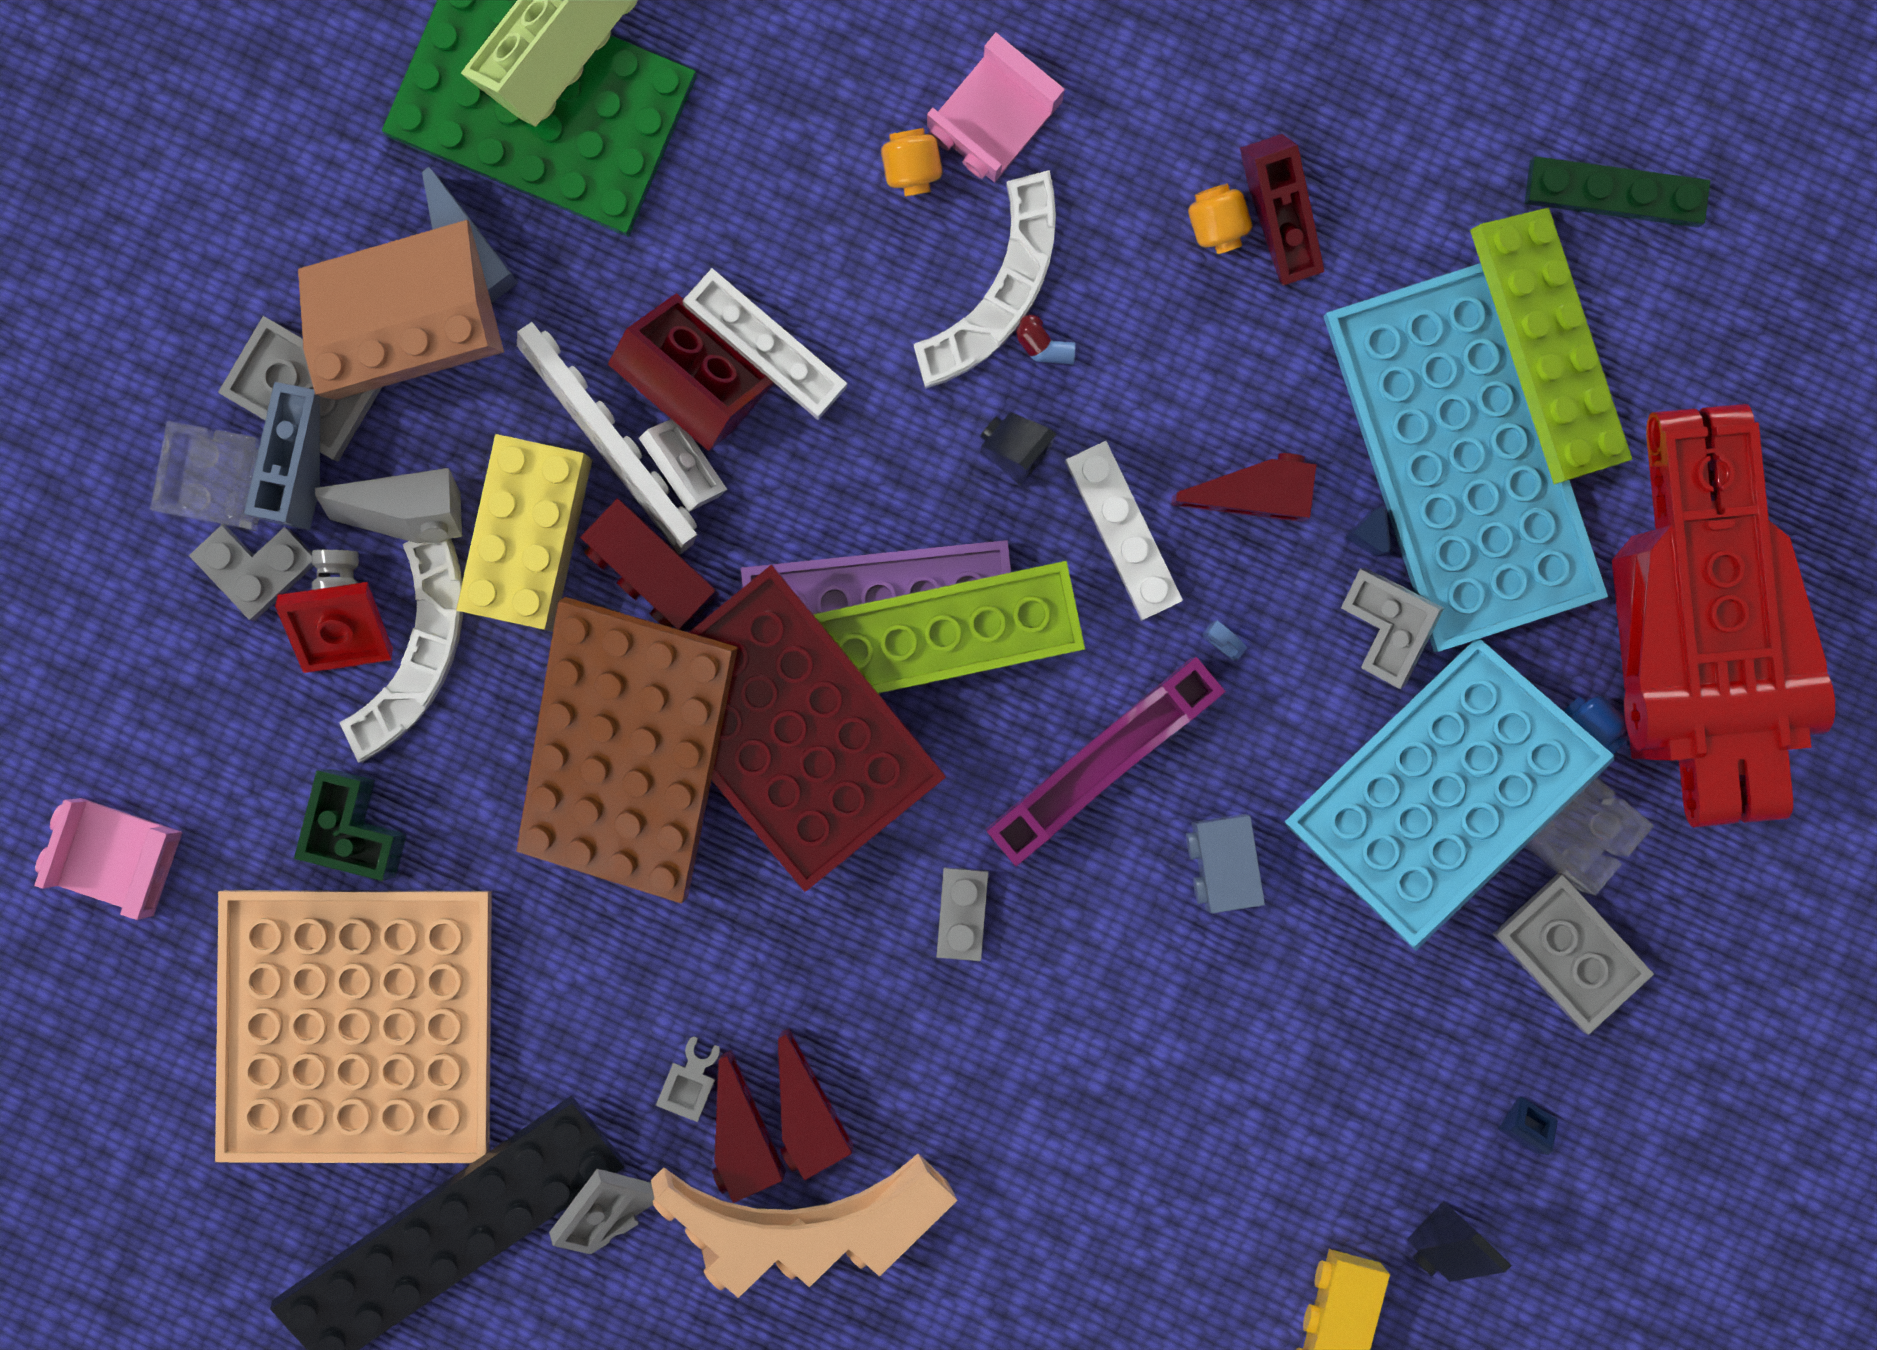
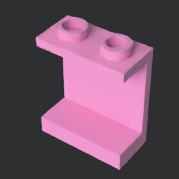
(995, 110)
(108, 856)

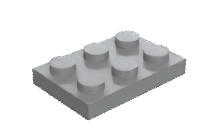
(279, 357)
(1573, 953)

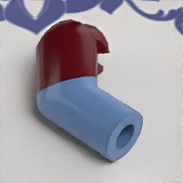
(1039, 344)

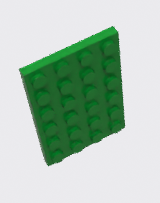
(585, 157)

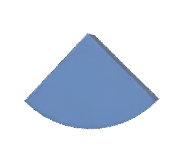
(1224, 640)

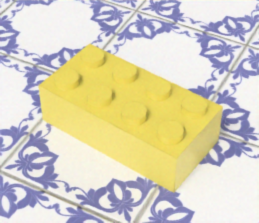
(524, 532)

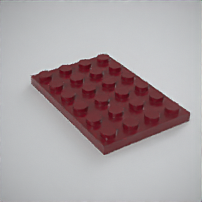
(806, 736)

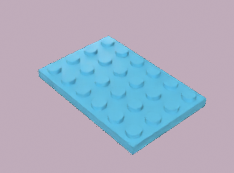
(1448, 792)

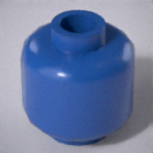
(1600, 721)

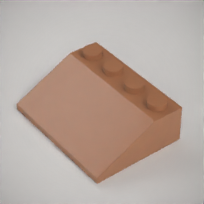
(396, 312)

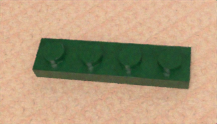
(1617, 192)

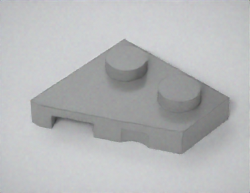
(601, 1211)

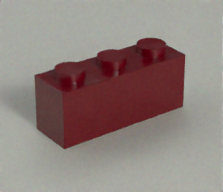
(648, 566)

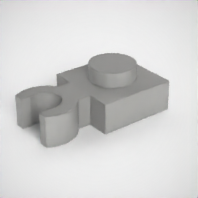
(687, 1087)

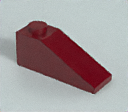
(1283, 207)
(1268, 489)
(809, 1122)
(743, 1147)

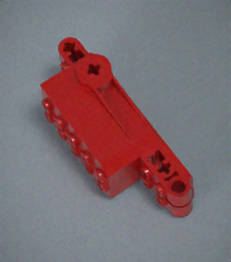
(1718, 624)

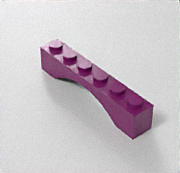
(1104, 760)

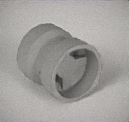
(334, 563)

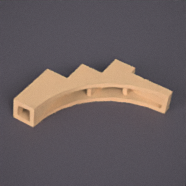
(805, 1242)

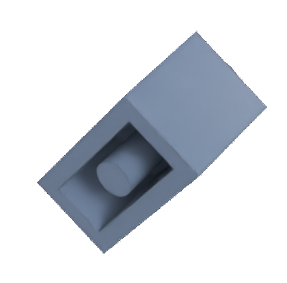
(1225, 863)

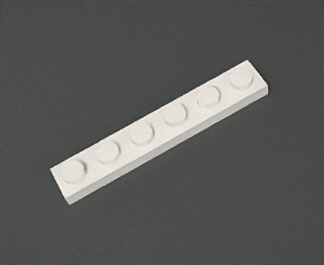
(596, 423)

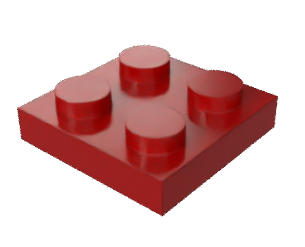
(334, 627)

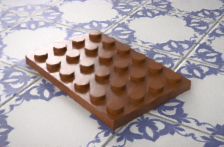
(625, 748)

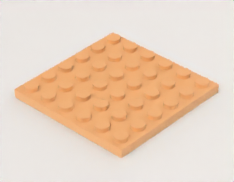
(353, 1026)

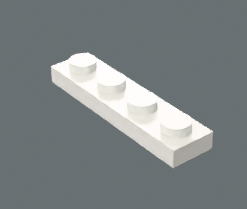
(764, 344)
(1123, 530)

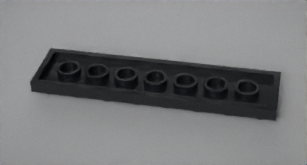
(448, 1232)

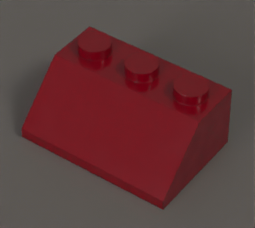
(689, 372)

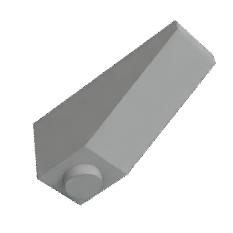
(405, 506)

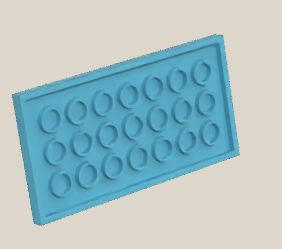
(1461, 459)

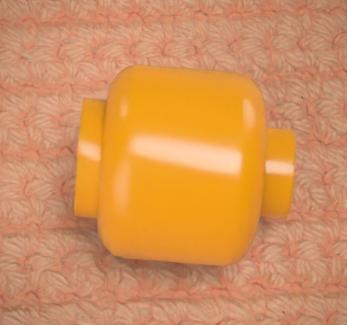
(911, 161)
(1220, 218)

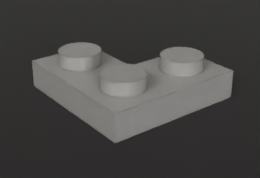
(253, 579)
(1403, 621)

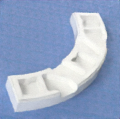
(1011, 293)
(426, 658)

